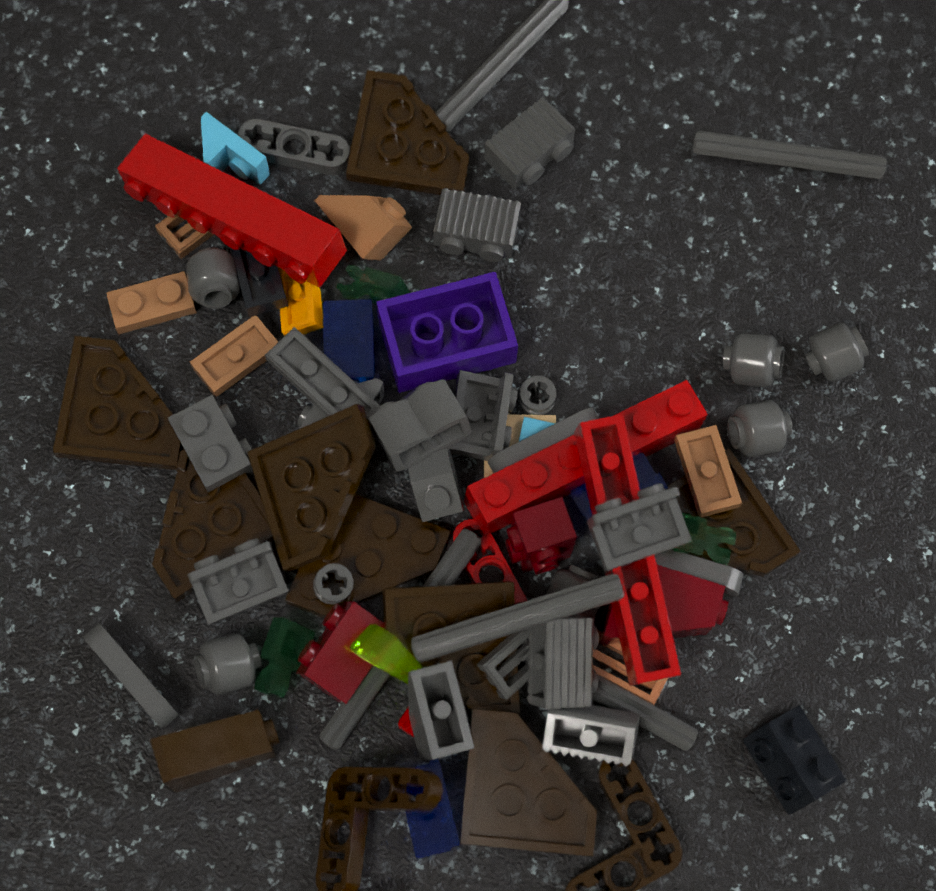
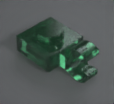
(374, 282)
(707, 538)
(282, 651)

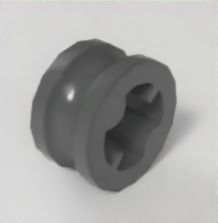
(550, 395)
(325, 594)

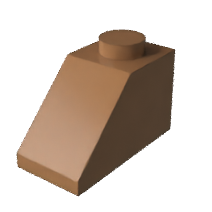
(367, 222)

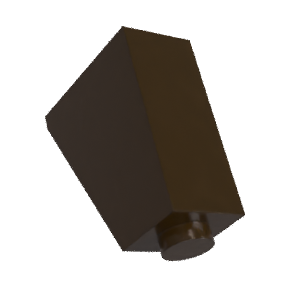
(214, 749)

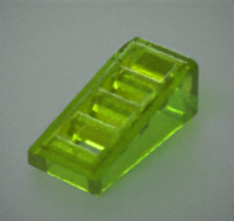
(385, 652)

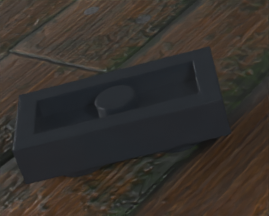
(259, 284)

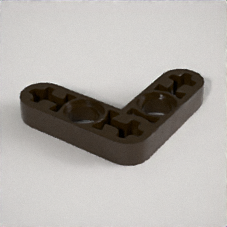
(355, 808)
(639, 853)

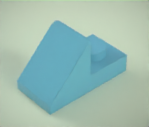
(226, 148)

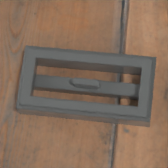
(495, 676)

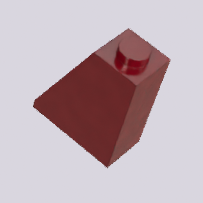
(691, 606)

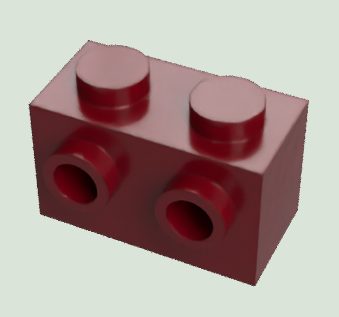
(541, 536)
(330, 661)

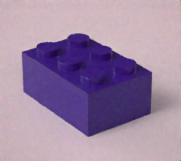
(447, 331)

